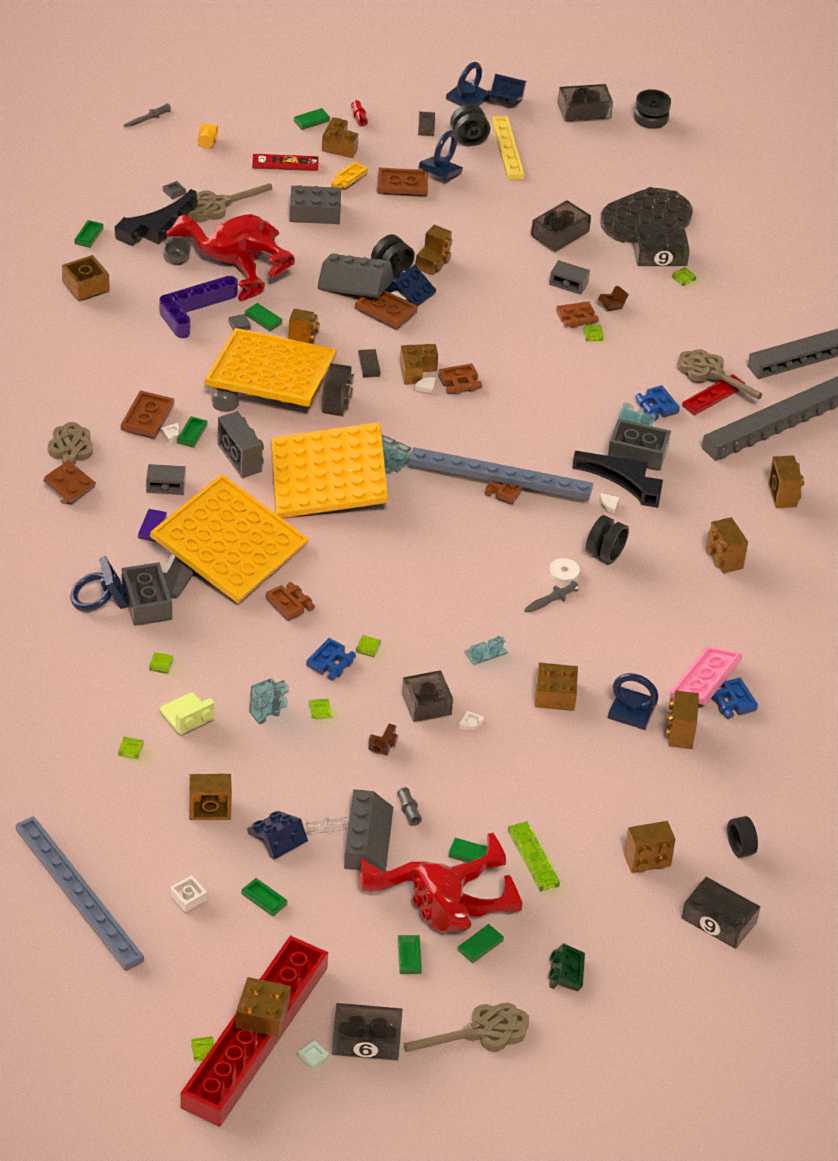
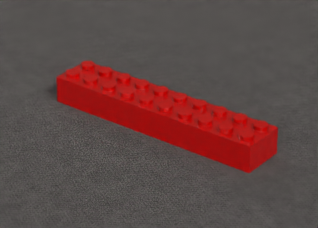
(239, 1052)

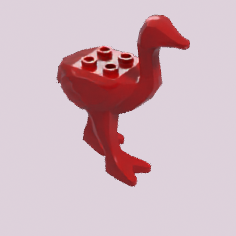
(239, 243)
(440, 888)

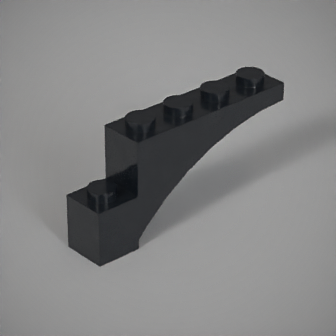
(155, 224)
(624, 472)

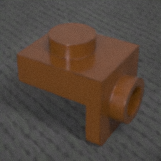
(614, 300)
(383, 744)

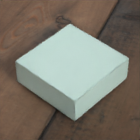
(313, 1055)

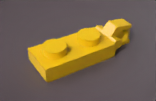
(349, 175)

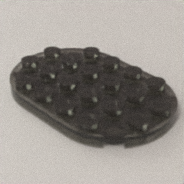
(645, 210)

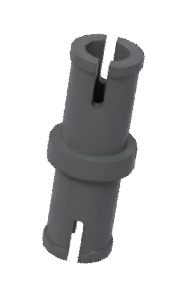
(409, 806)

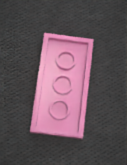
(708, 673)

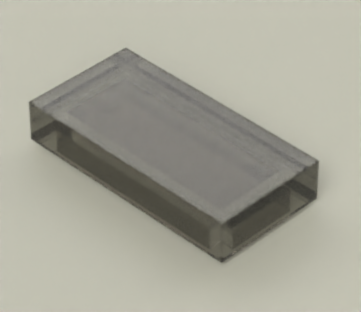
(426, 123)
(369, 363)

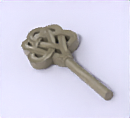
(214, 206)
(703, 366)
(61, 446)
(496, 1028)

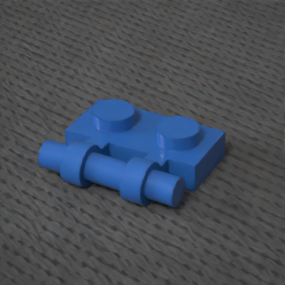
(661, 399)
(326, 655)
(739, 697)

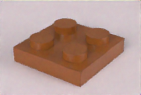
(69, 481)

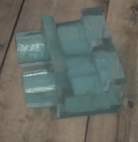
(639, 417)
(395, 454)
(267, 699)

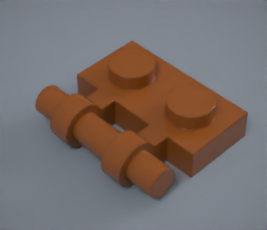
(577, 314)
(460, 374)
(504, 491)
(285, 600)

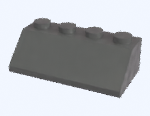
(355, 275)
(368, 830)

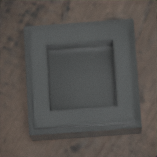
(174, 190)
(239, 322)

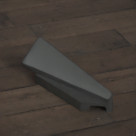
(176, 575)

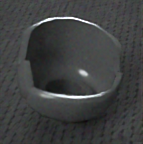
(177, 250)
(225, 400)

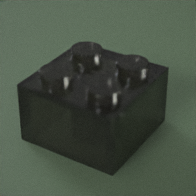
(337, 389)
(427, 696)

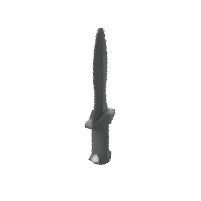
(153, 112)
(558, 593)

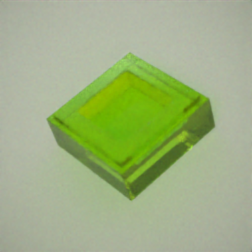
(684, 276)
(593, 333)
(368, 646)
(161, 663)
(320, 708)
(130, 747)
(201, 1047)

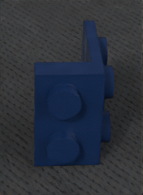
(508, 88)
(412, 285)
(280, 833)

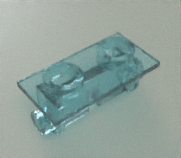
(486, 651)

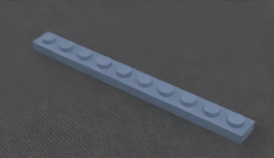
(501, 473)
(80, 893)

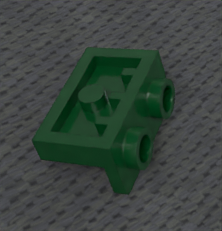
(567, 967)

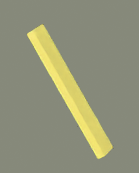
(508, 148)

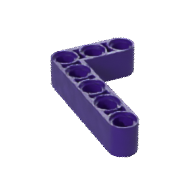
(175, 305)

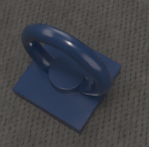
(469, 92)
(441, 165)
(111, 585)
(632, 706)

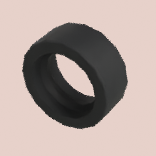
(742, 836)

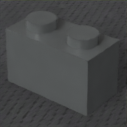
(569, 277)
(166, 479)

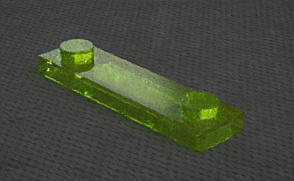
(533, 856)

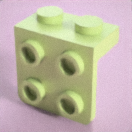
(188, 712)

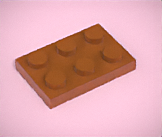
(402, 181)
(387, 308)
(147, 414)

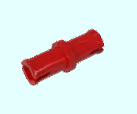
(359, 113)

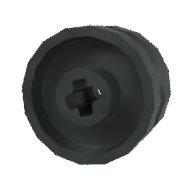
(652, 108)
(470, 125)
(394, 249)
(607, 539)

